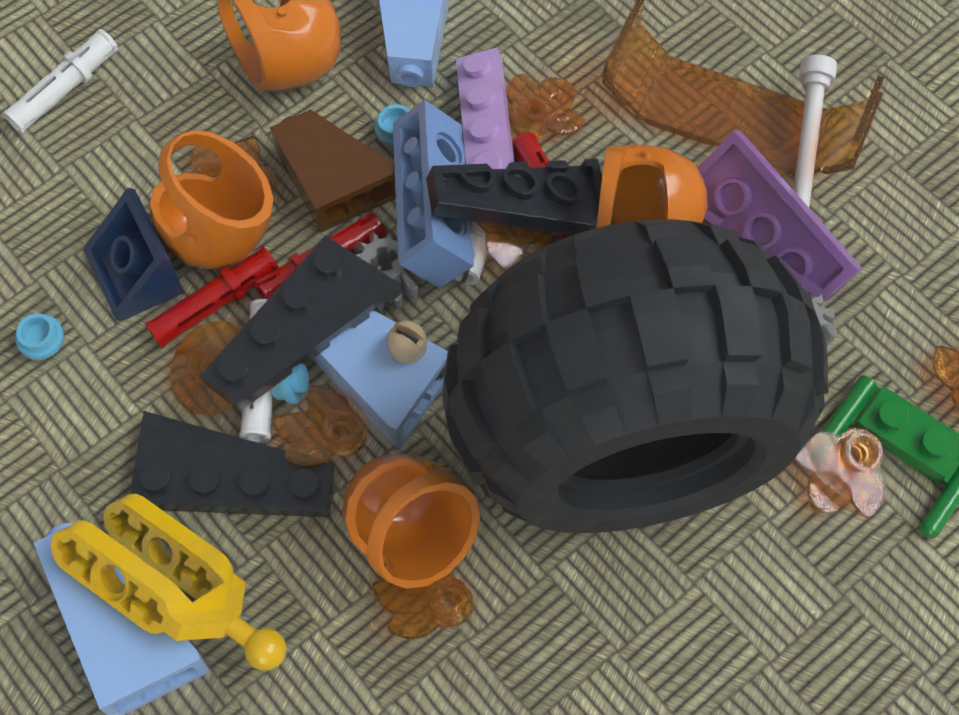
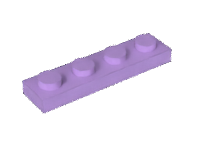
(484, 109)

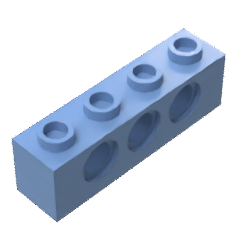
(428, 244)

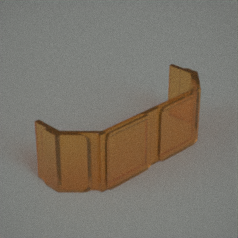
(713, 105)

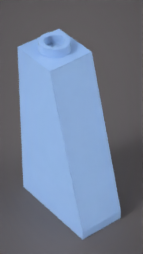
(413, 39)
(384, 390)
(118, 657)

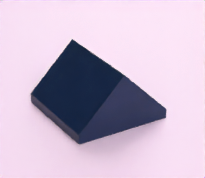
(131, 260)

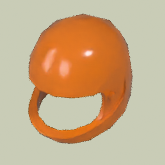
(290, 41)
(650, 185)
(206, 217)
(410, 518)

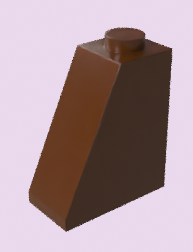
(332, 169)

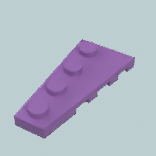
(761, 206)

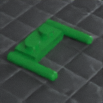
(909, 436)

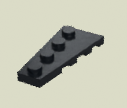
(536, 198)
(299, 319)
(220, 473)

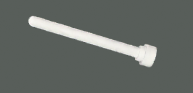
(817, 76)

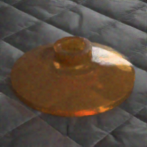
(186, 367)

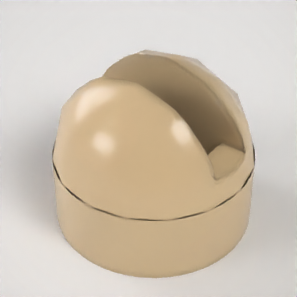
(401, 347)

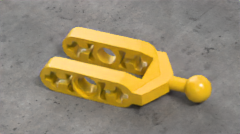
(154, 578)

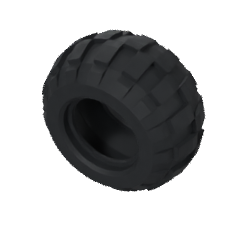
(634, 377)

